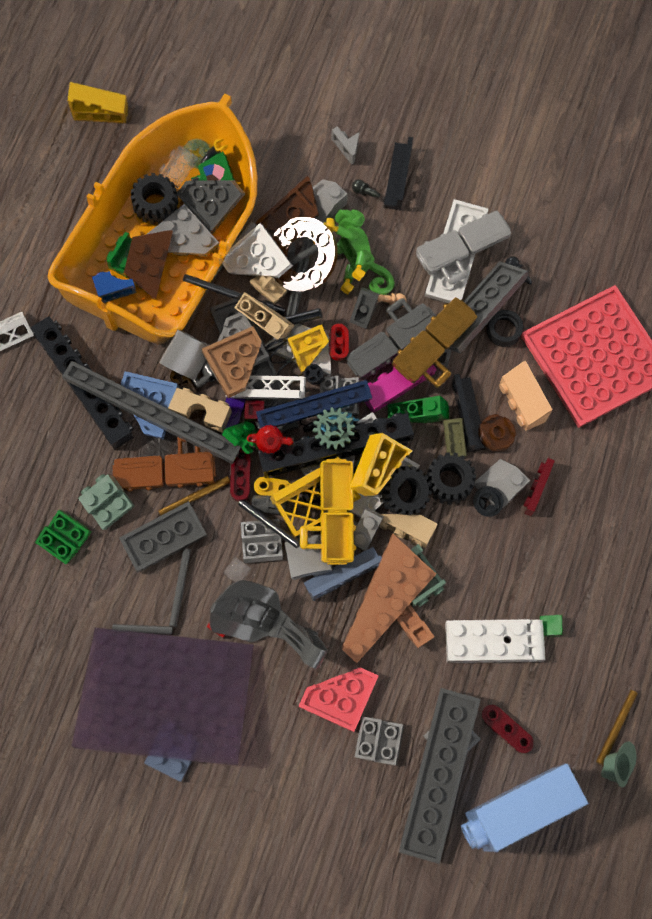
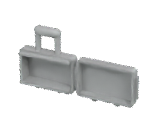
(455, 246)

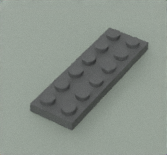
(489, 298)

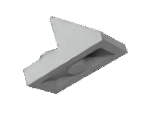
(346, 146)

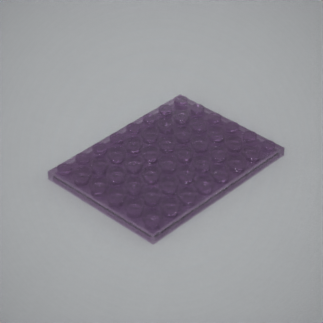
(164, 696)

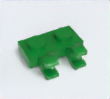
(238, 435)

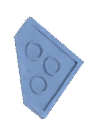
(154, 390)

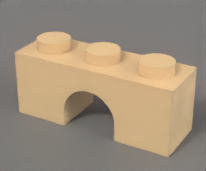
(186, 402)

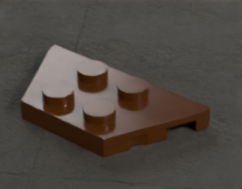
(297, 203)
(147, 260)

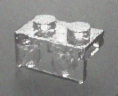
(178, 166)

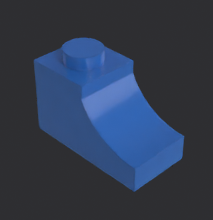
(112, 288)

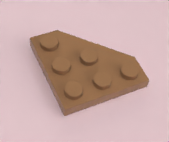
(234, 360)

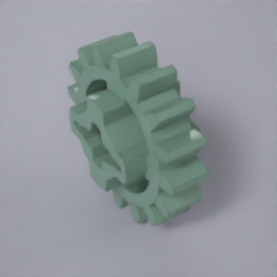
(326, 422)

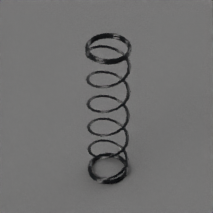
(306, 426)

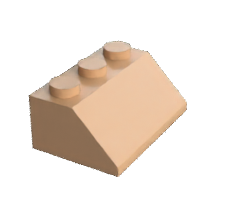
(525, 396)

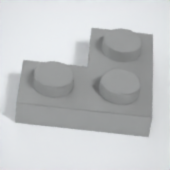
(366, 528)

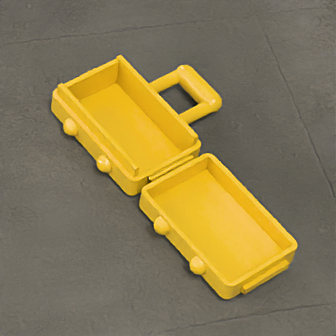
(337, 525)

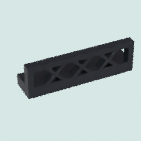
(398, 175)
(468, 410)

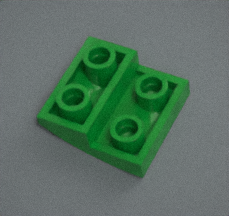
(63, 536)

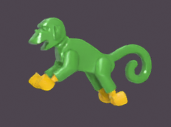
(357, 251)

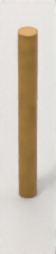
(196, 495)
(617, 727)

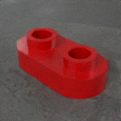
(338, 343)

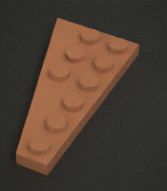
(391, 590)

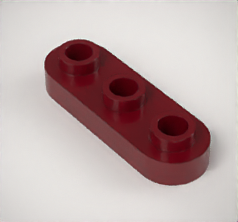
(240, 483)
(512, 738)

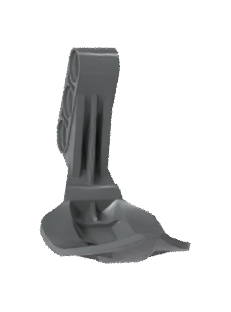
(254, 611)

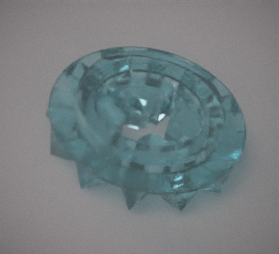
(193, 145)

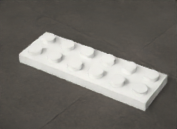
(438, 286)

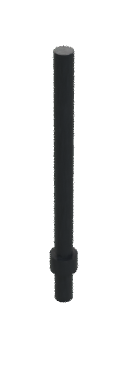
(227, 292)

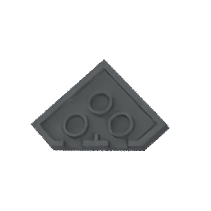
(211, 200)

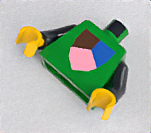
(215, 164)

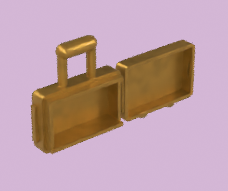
(430, 344)

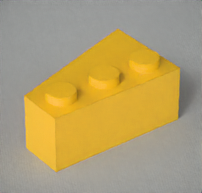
(96, 104)
(377, 464)

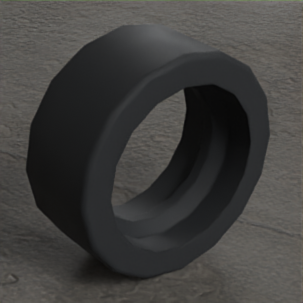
(505, 341)

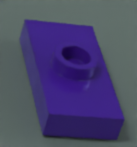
(237, 407)

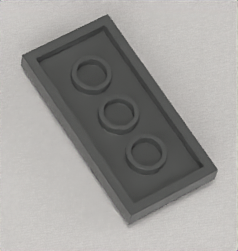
(163, 537)

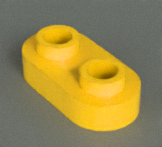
(272, 486)

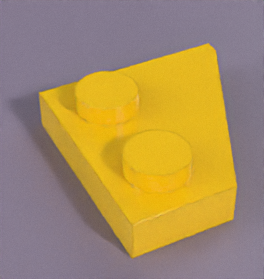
(307, 346)

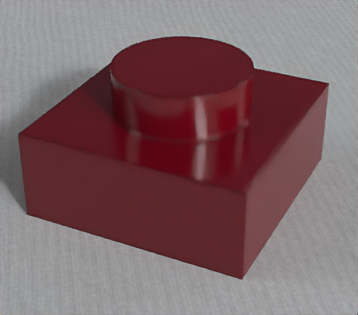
(251, 408)

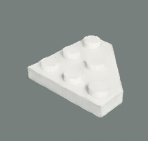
(257, 255)

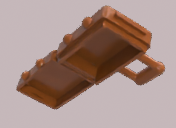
(177, 470)

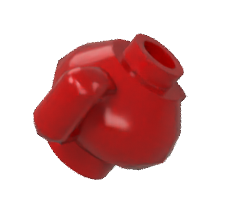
(269, 439)

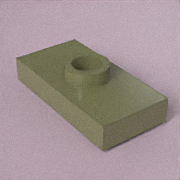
(454, 436)

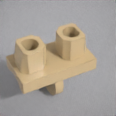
(268, 288)

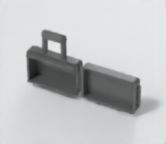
(383, 349)

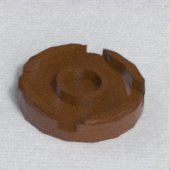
(497, 432)

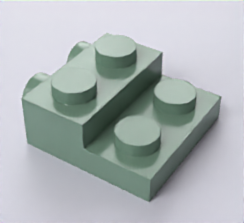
(106, 501)

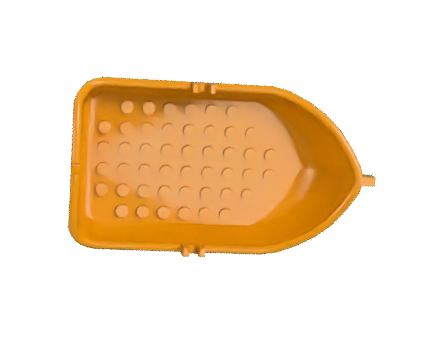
(112, 214)

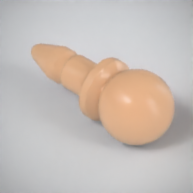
(392, 298)

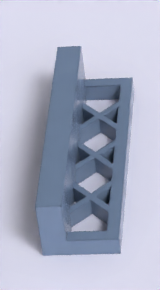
(343, 574)

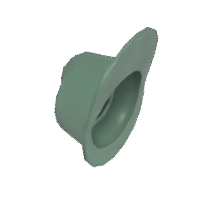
(620, 765)

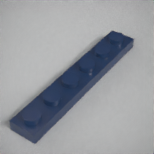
(314, 405)

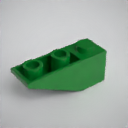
(422, 410)

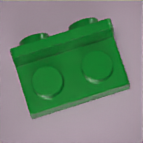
(117, 258)

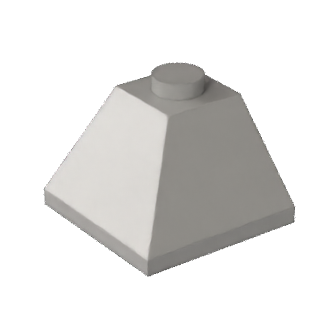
(329, 199)
(505, 478)

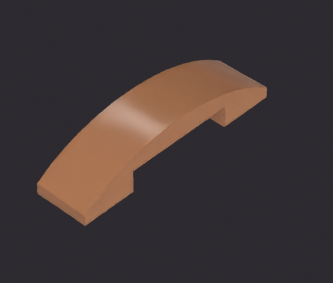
(414, 627)

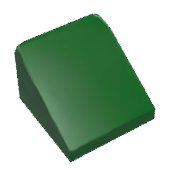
(552, 625)

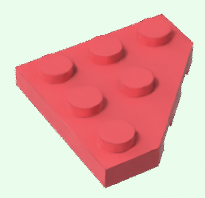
(340, 698)

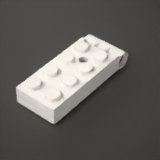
(484, 641)

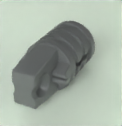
(264, 504)

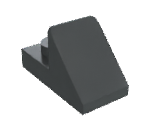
(364, 308)

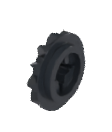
(480, 502)

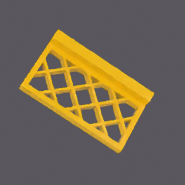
(295, 489)

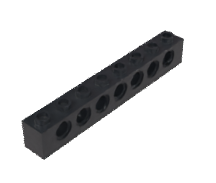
(43, 332)
(272, 467)

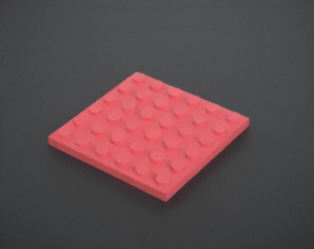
(594, 355)

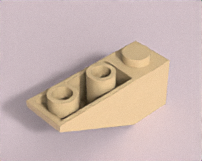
(264, 316)
(412, 527)

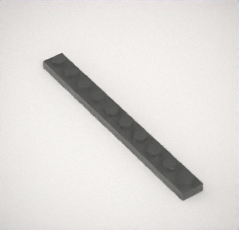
(151, 412)

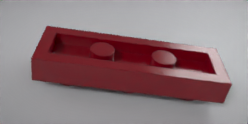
(538, 486)

